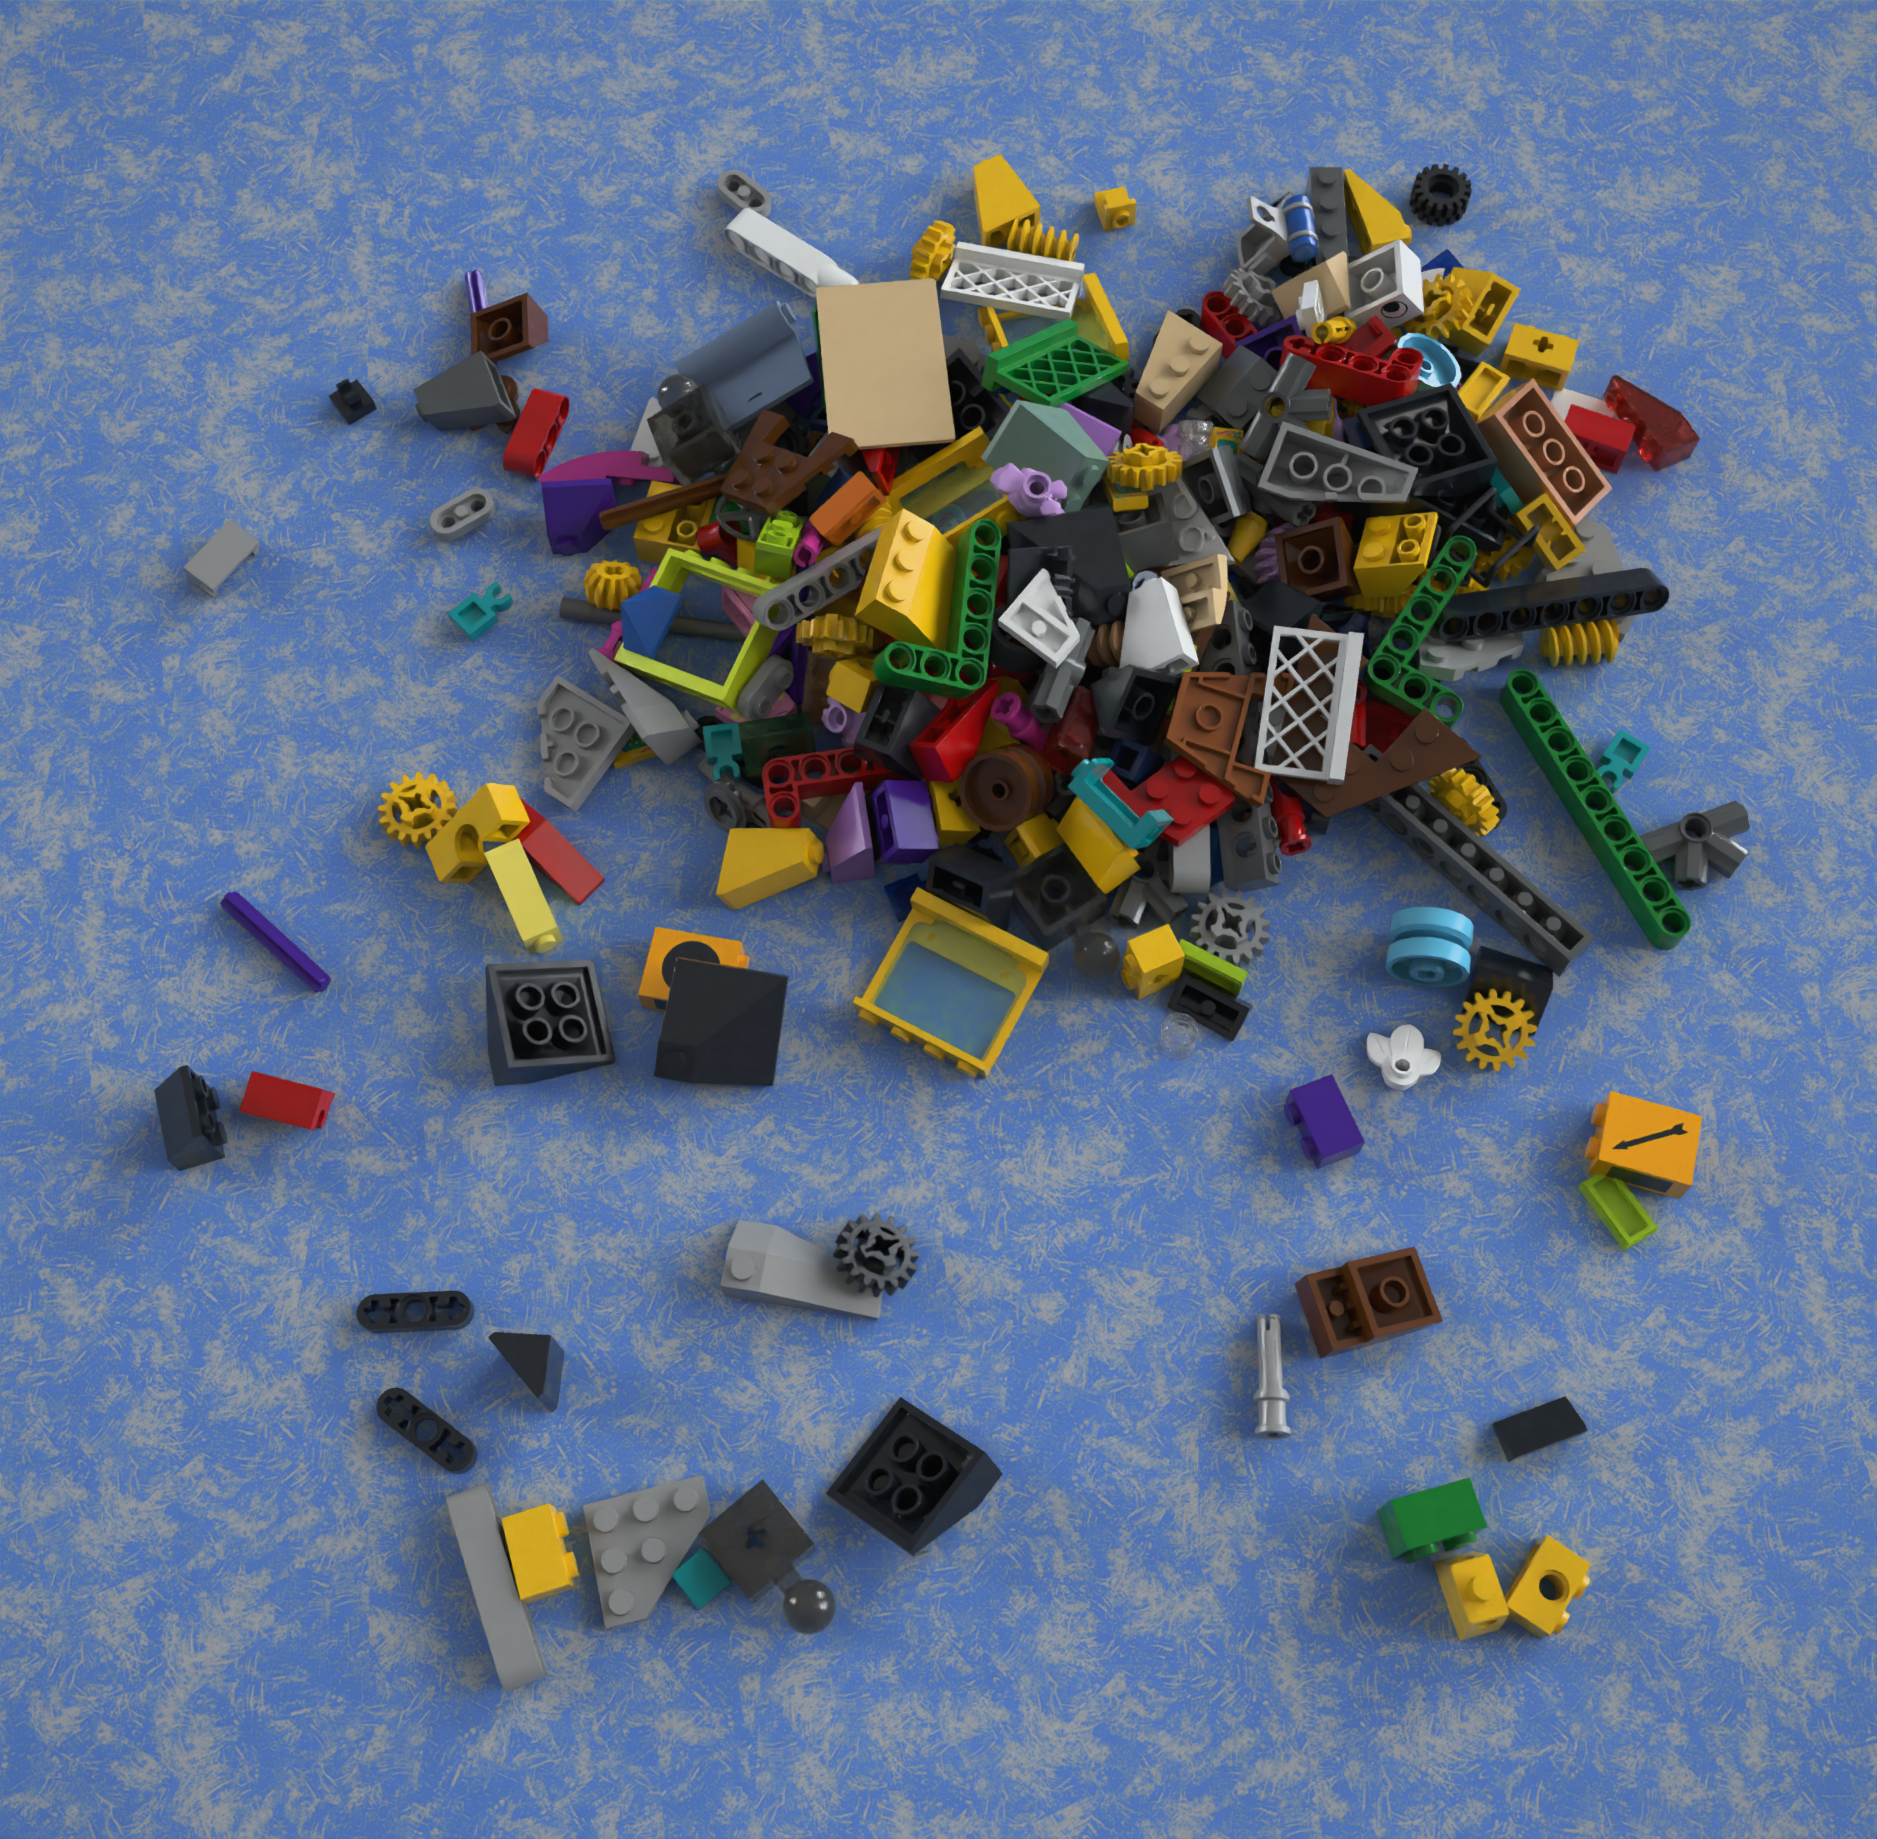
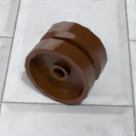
(1006, 787)

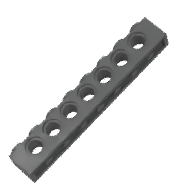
(1236, 836)
(1482, 874)

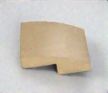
(1201, 590)

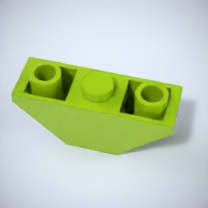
(777, 544)

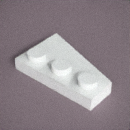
(1189, 524)

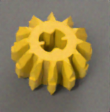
(611, 584)

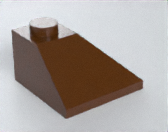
(508, 328)
(1319, 560)

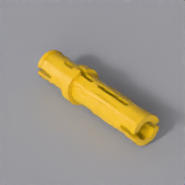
(1336, 329)

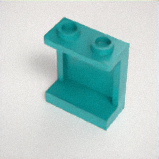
(1131, 828)

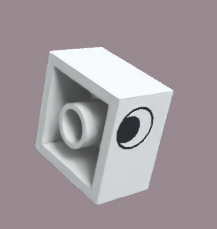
(1385, 286)

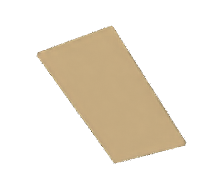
(885, 363)

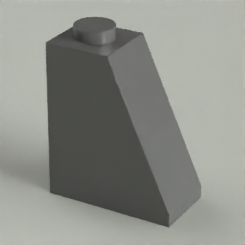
(465, 396)

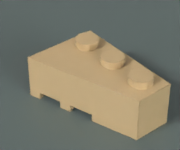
(1174, 372)

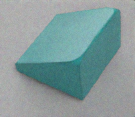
(701, 1578)

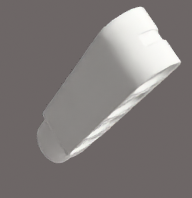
(783, 253)

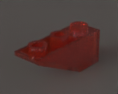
(1660, 429)

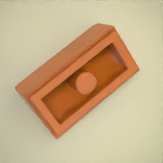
(847, 509)

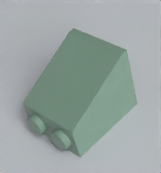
(1048, 443)

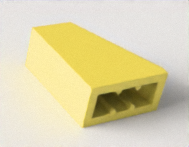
(524, 897)

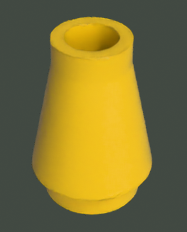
(1246, 535)

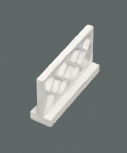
(1011, 269)
(1341, 705)

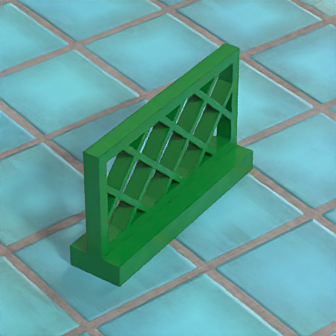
(1046, 352)

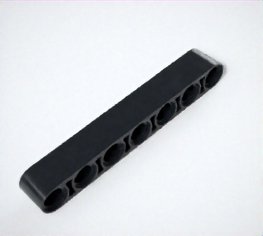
(1551, 604)

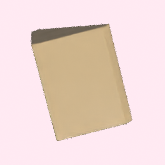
(1333, 285)

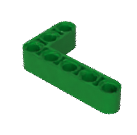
(961, 625)
(1414, 632)

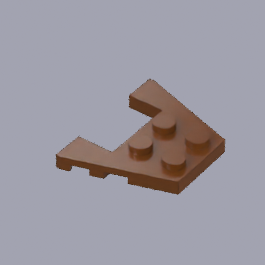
(1209, 724)

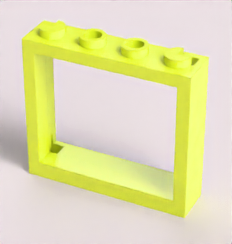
(672, 577)

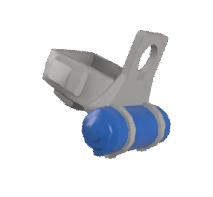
(1277, 234)

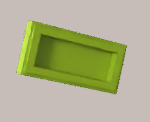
(1213, 968)
(1618, 1209)

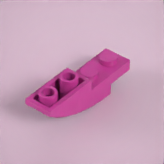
(623, 465)

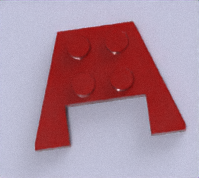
(1181, 791)

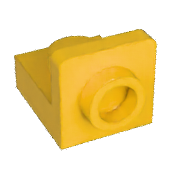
(1115, 208)

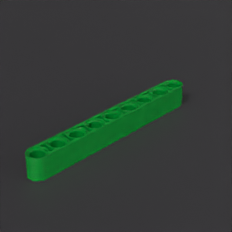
(1593, 823)

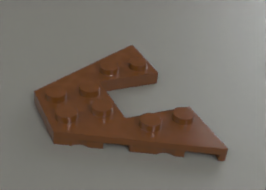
(1419, 753)

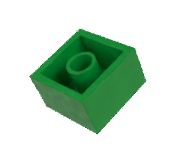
(1432, 1518)

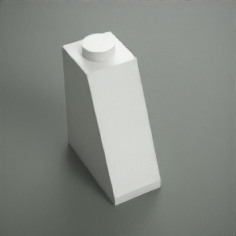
(1157, 630)

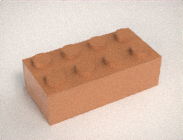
(1541, 453)

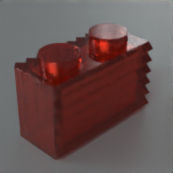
(1074, 734)

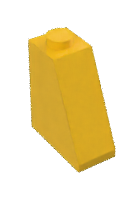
(1000, 200)
(766, 862)

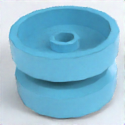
(1438, 364)
(1429, 947)

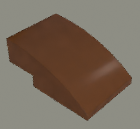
(1367, 1301)

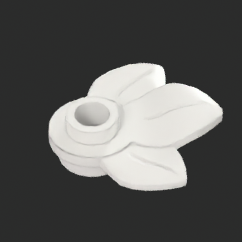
(1405, 1052)

